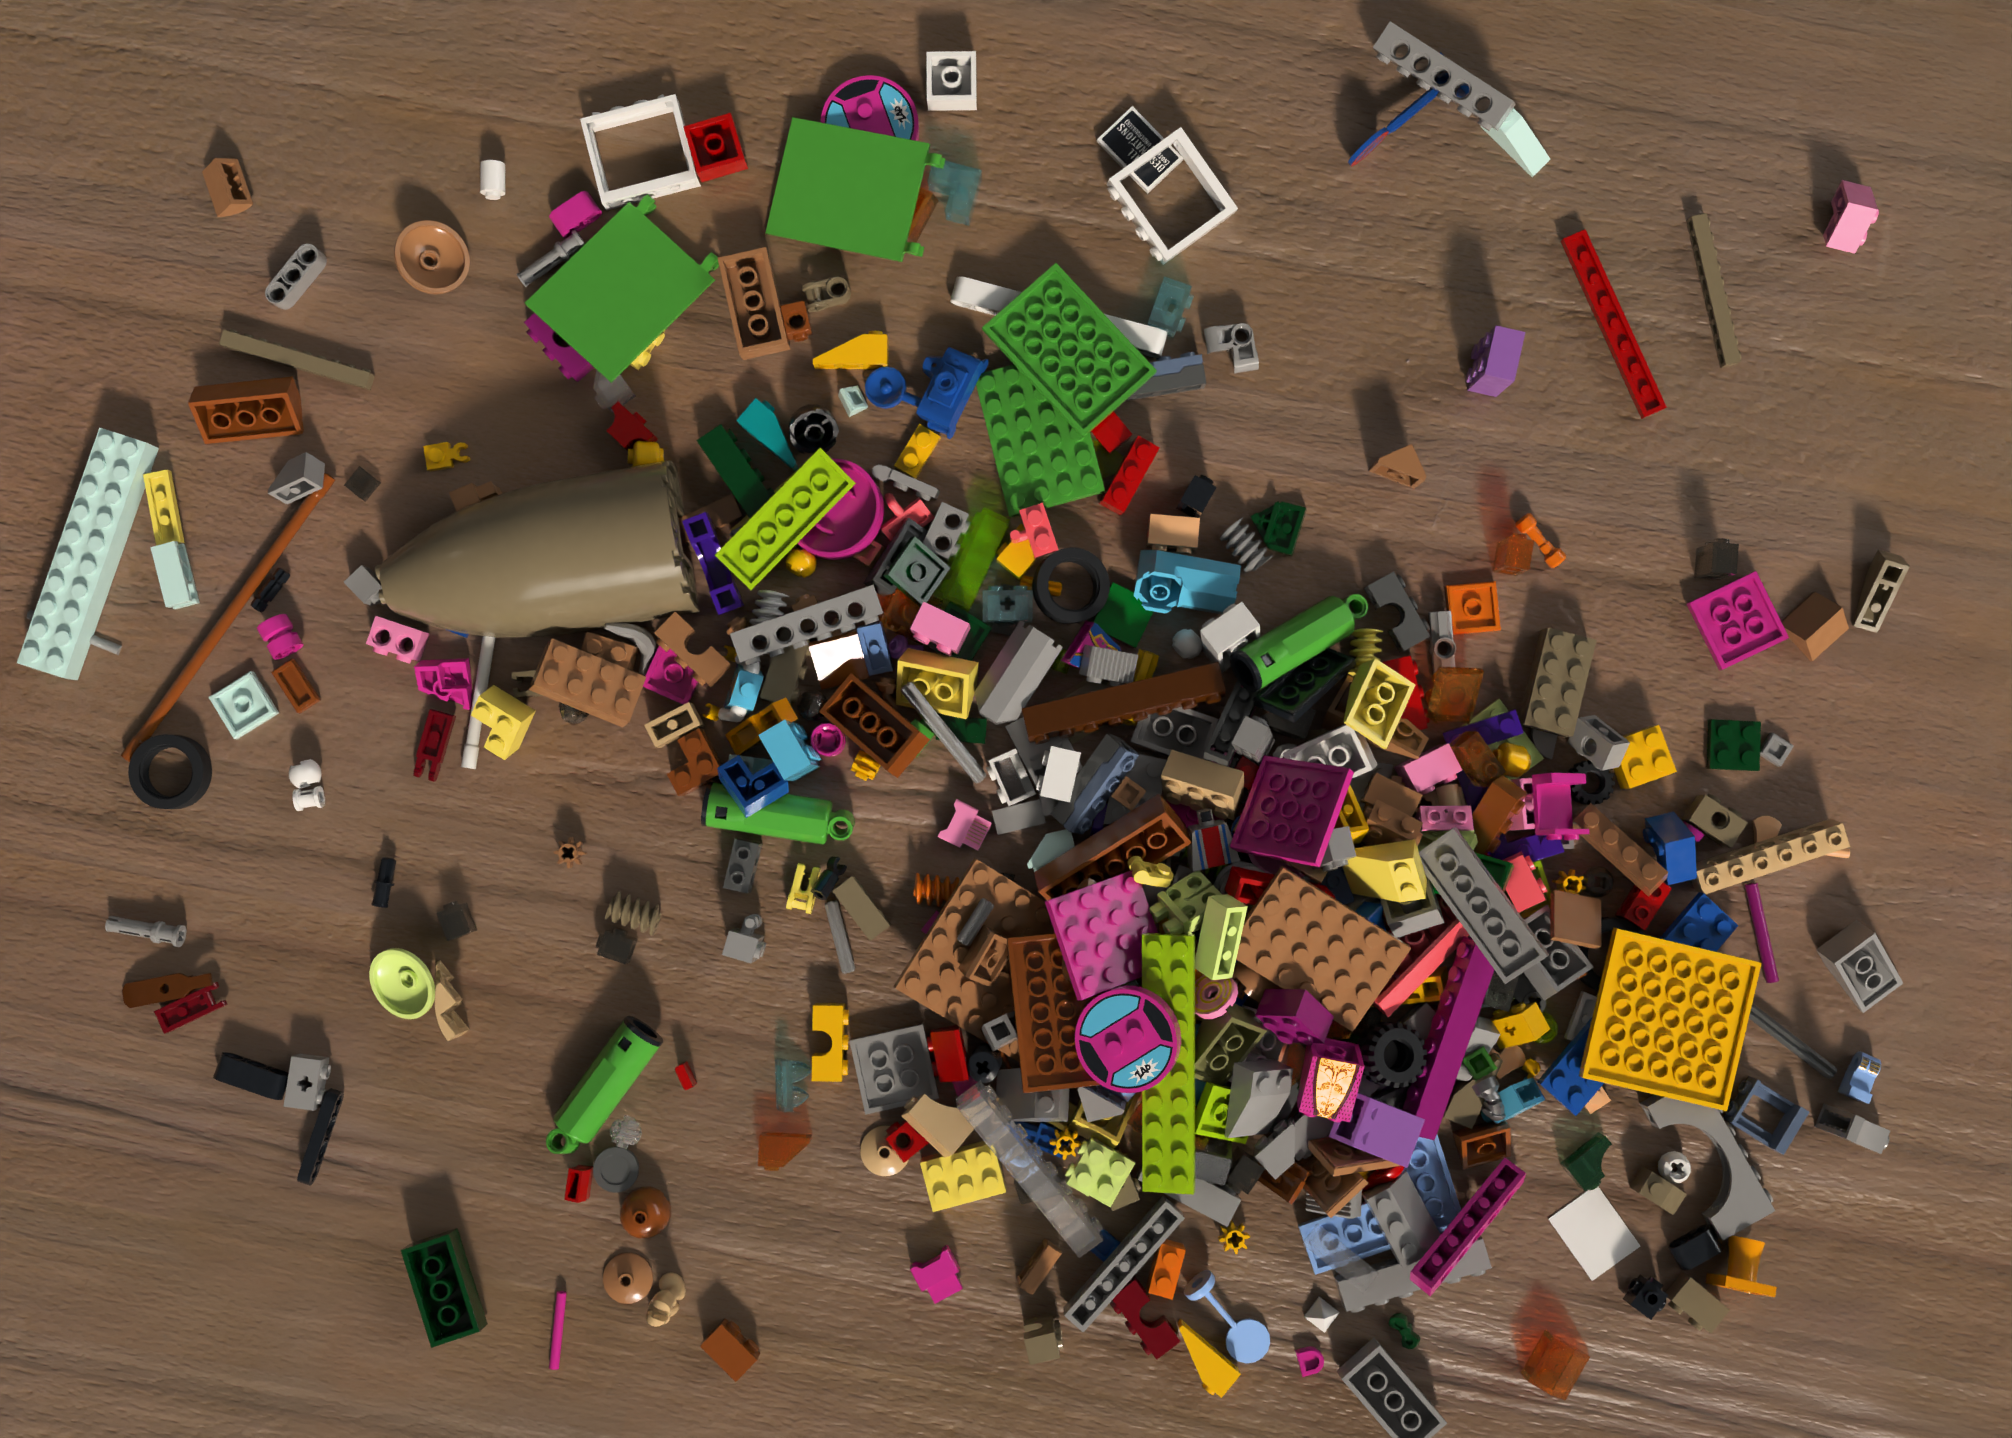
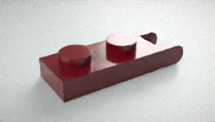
(188, 1009)

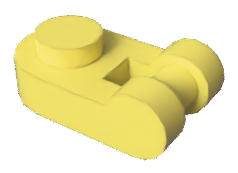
(1149, 873)

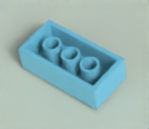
(789, 750)

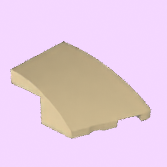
(446, 1002)

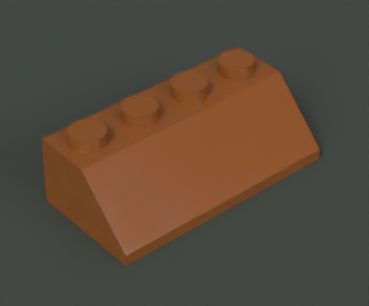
(247, 410)

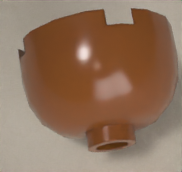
(649, 1203)

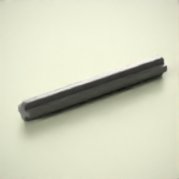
(1792, 1042)

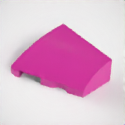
(447, 679)

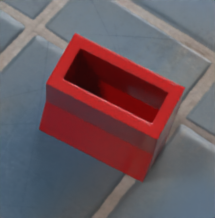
(1111, 433)
(578, 1183)

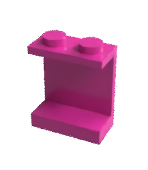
(1554, 805)

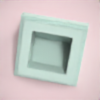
(852, 400)

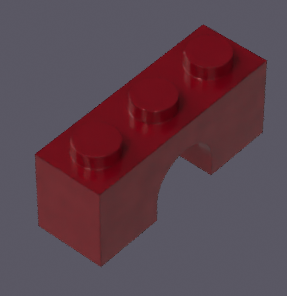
(1157, 1335)

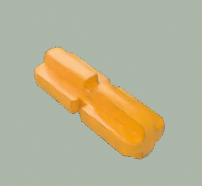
(1054, 587)

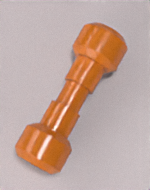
(1553, 555)

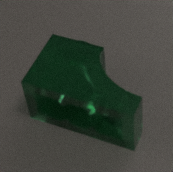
(1586, 1162)

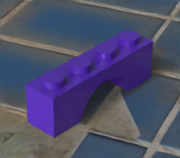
(718, 576)

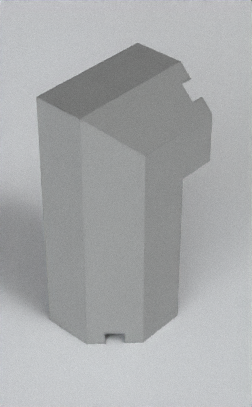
(1015, 674)

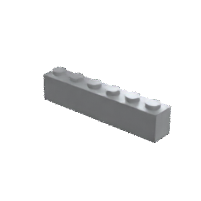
(1395, 1280)

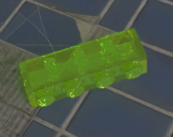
(976, 558)

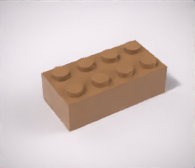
(753, 303)
(587, 683)

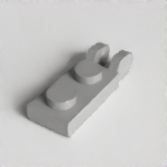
(904, 481)

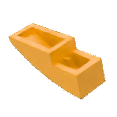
(746, 734)

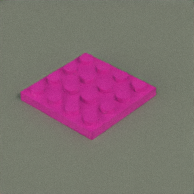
(1292, 810)
(1102, 933)

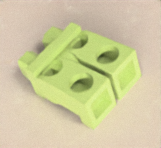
(1184, 904)

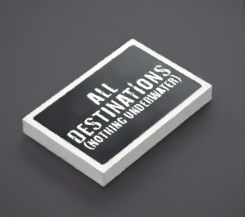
(1133, 137)

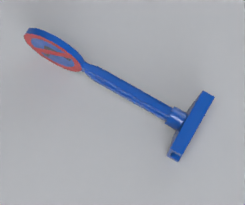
(1402, 118)

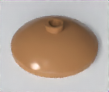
(439, 245)

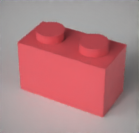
(1523, 886)

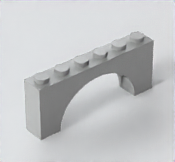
(1741, 1195)

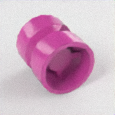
(279, 634)
(828, 740)

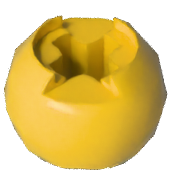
(801, 562)

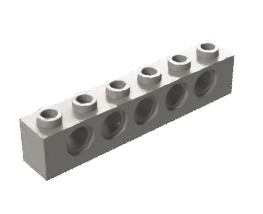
(1395, 37)
(865, 597)
(1123, 1263)

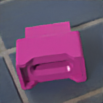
(938, 1275)

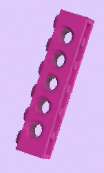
(1467, 1226)

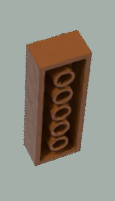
(1147, 832)

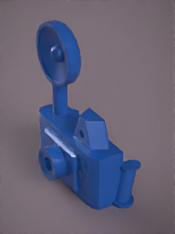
(946, 395)

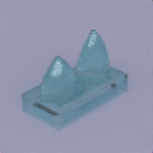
(787, 1073)

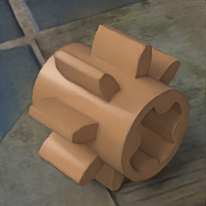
(577, 853)

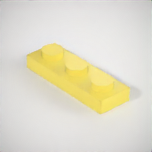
(163, 507)

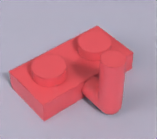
(916, 511)
(1036, 531)

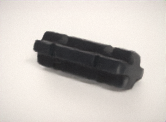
(270, 590)

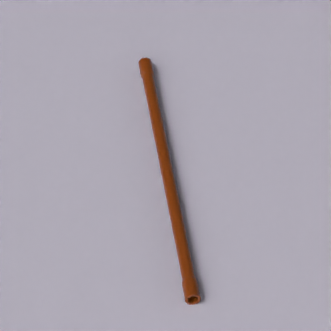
(227, 618)

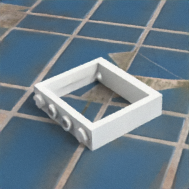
(623, 115)
(1203, 174)

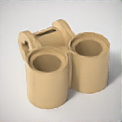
(1444, 796)

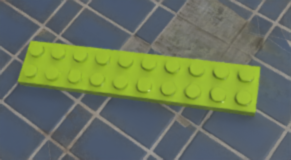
(1170, 1104)

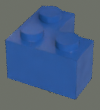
(751, 790)
(1673, 846)

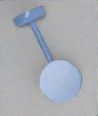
(1247, 1338)

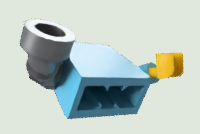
(1511, 1100)

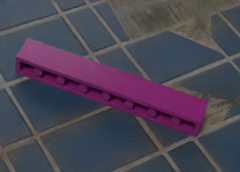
(1449, 1036)

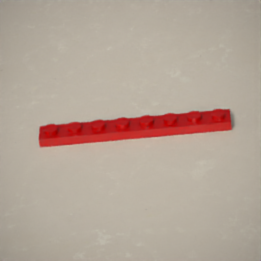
(1613, 324)

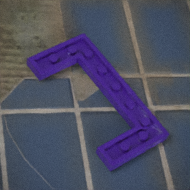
(1492, 731)

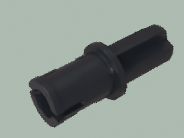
(384, 882)

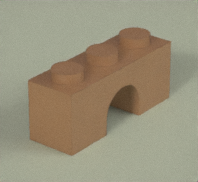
(675, 636)

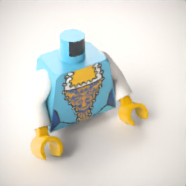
(742, 691)

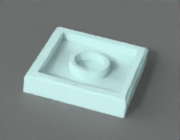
(243, 705)

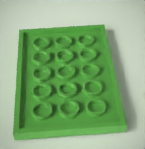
(1069, 350)
(1033, 445)

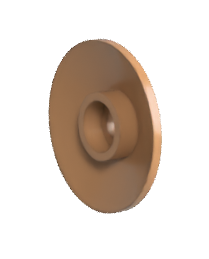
(636, 1269)

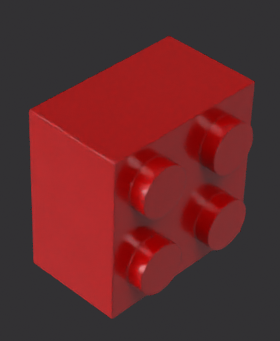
(715, 147)

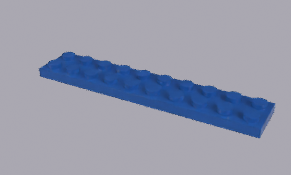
(1698, 925)

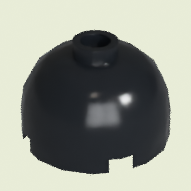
(813, 428)

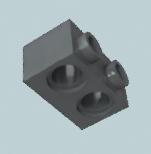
(742, 865)

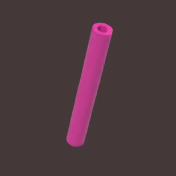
(557, 1330)

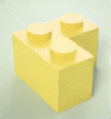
(506, 717)

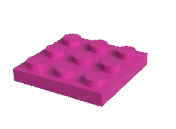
(1737, 620)

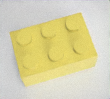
(962, 1177)

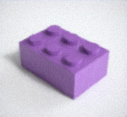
(1495, 361)

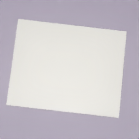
(1594, 1232)

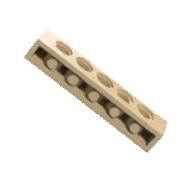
(1770, 855)

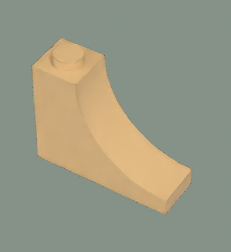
(939, 1124)

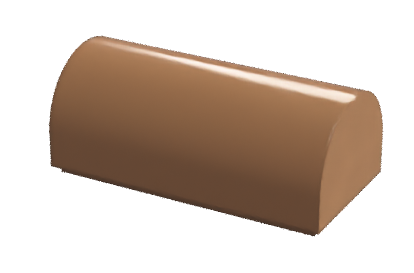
(1038, 1266)

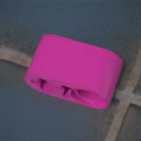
(575, 214)

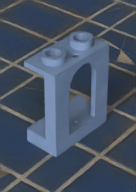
(1785, 1130)

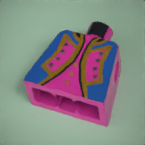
(1091, 635)

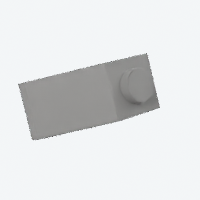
(298, 478)

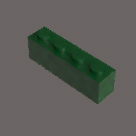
(735, 470)

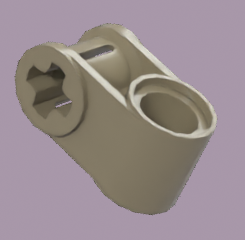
(824, 293)

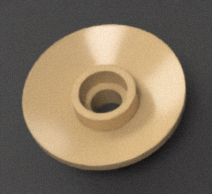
(871, 1156)

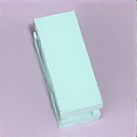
(175, 575)

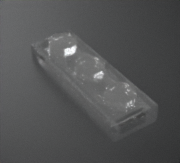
(1340, 1258)

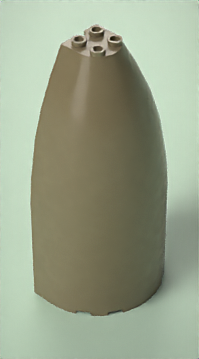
(550, 558)

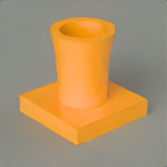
(1743, 1268)

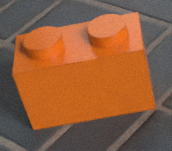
(1166, 1269)

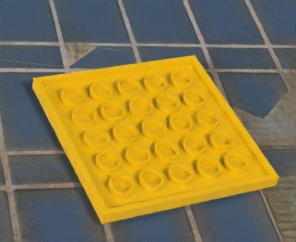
(1670, 1019)

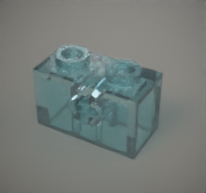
(1171, 293)
(1020, 611)

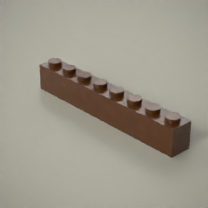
(1124, 702)

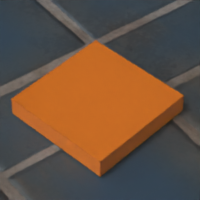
(1473, 607)

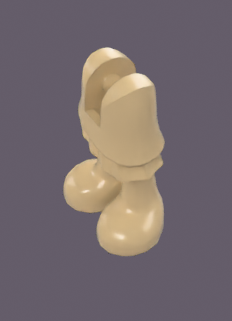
(665, 1303)

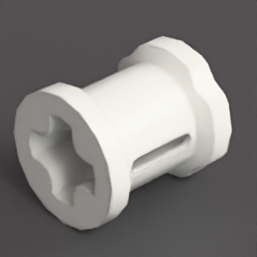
(308, 798)

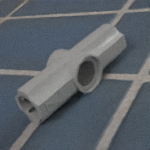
(1441, 631)

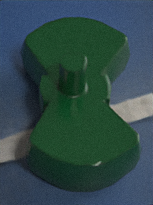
(1409, 1338)

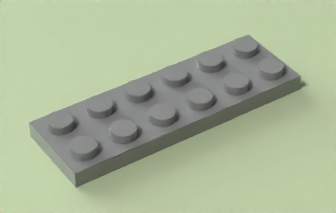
(1481, 906)

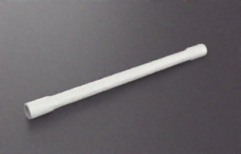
(471, 748)

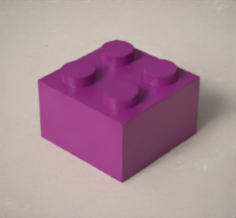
(1294, 1016)

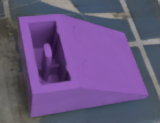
(1380, 1130)

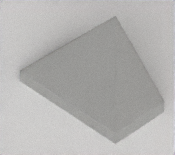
(1100, 1103)

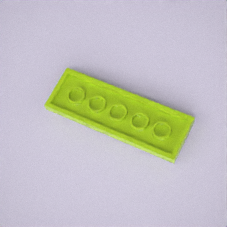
(785, 519)

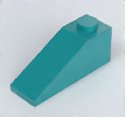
(764, 426)

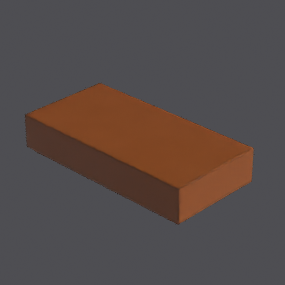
(296, 686)

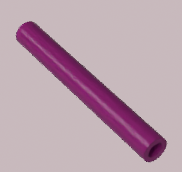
(1761, 932)

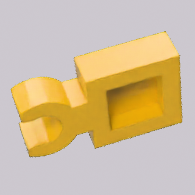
(441, 455)

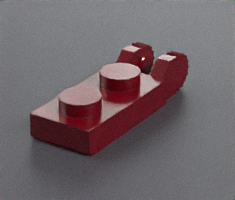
(434, 743)

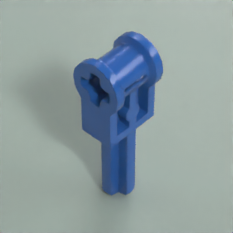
(1042, 1134)

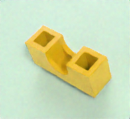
(832, 1020)

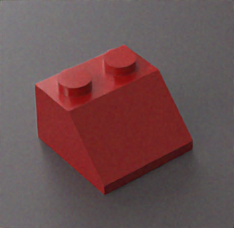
(949, 1054)

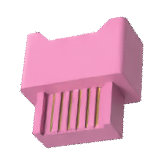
(966, 827)

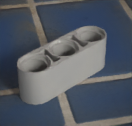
(294, 289)

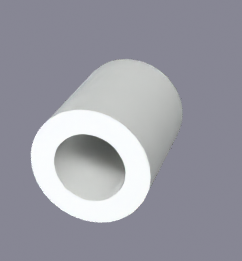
(492, 179)

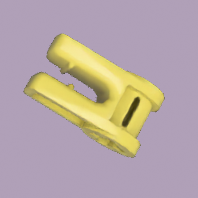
(796, 890)

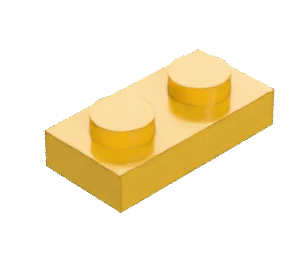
(917, 451)

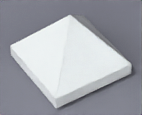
(1321, 1314)

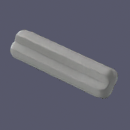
(975, 922)

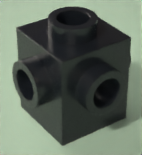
(1646, 1296)

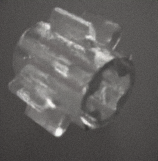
(625, 1132)

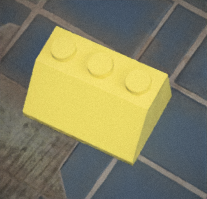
(943, 681)

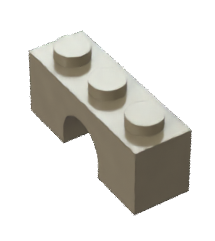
(1042, 1338)

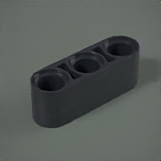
(251, 1076)

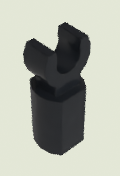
(828, 878)

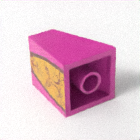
(1330, 1080)

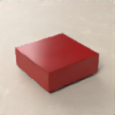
(685, 1075)

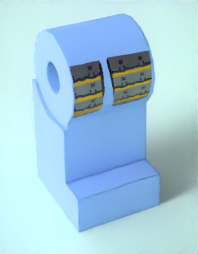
(1860, 1077)

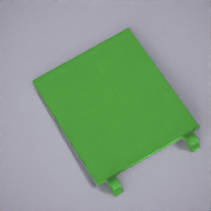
(849, 189)
(621, 290)

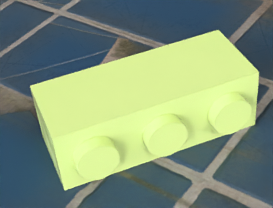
(1220, 936)

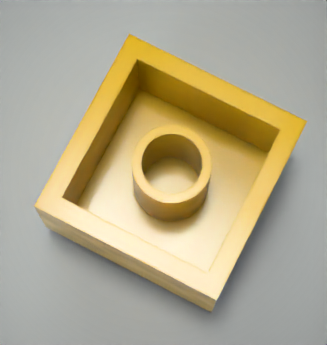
(1645, 758)

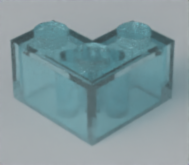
(961, 185)

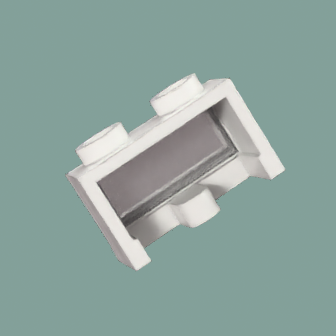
(1011, 777)

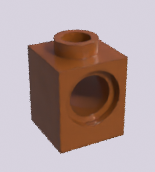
(791, 312)

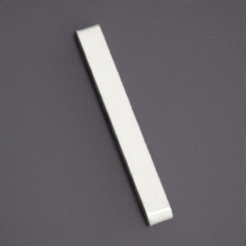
(993, 298)

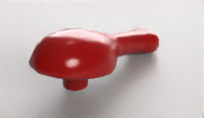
(1383, 1176)

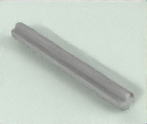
(943, 732)

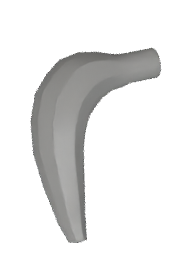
(638, 636)

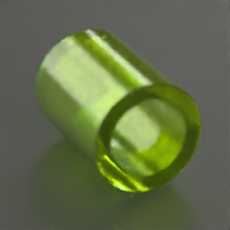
(1058, 665)

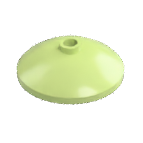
(402, 983)

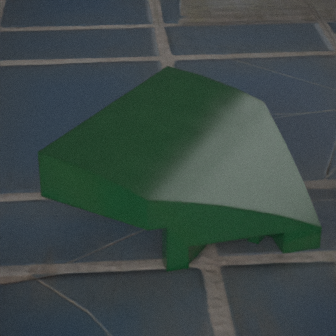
(1280, 526)

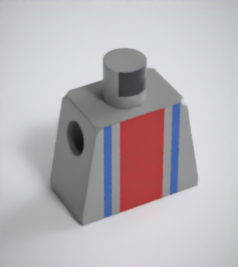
(1209, 843)

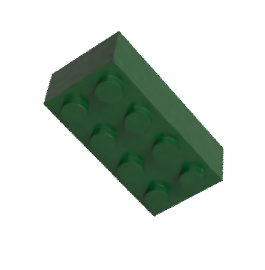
(444, 1287)

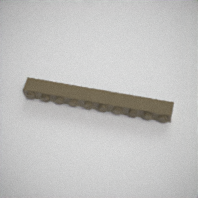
(1713, 290)
(292, 358)

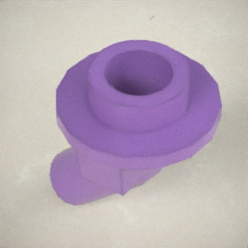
(899, 645)

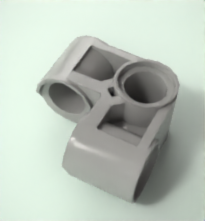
(1223, 339)

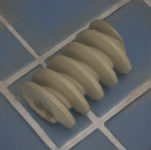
(634, 912)

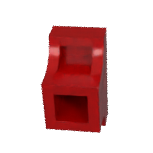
(629, 427)

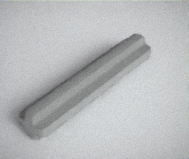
(839, 936)

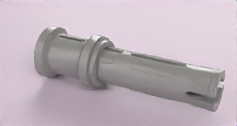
(562, 252)
(156, 932)

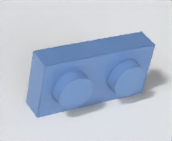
(875, 648)

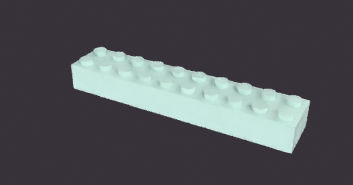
(87, 555)

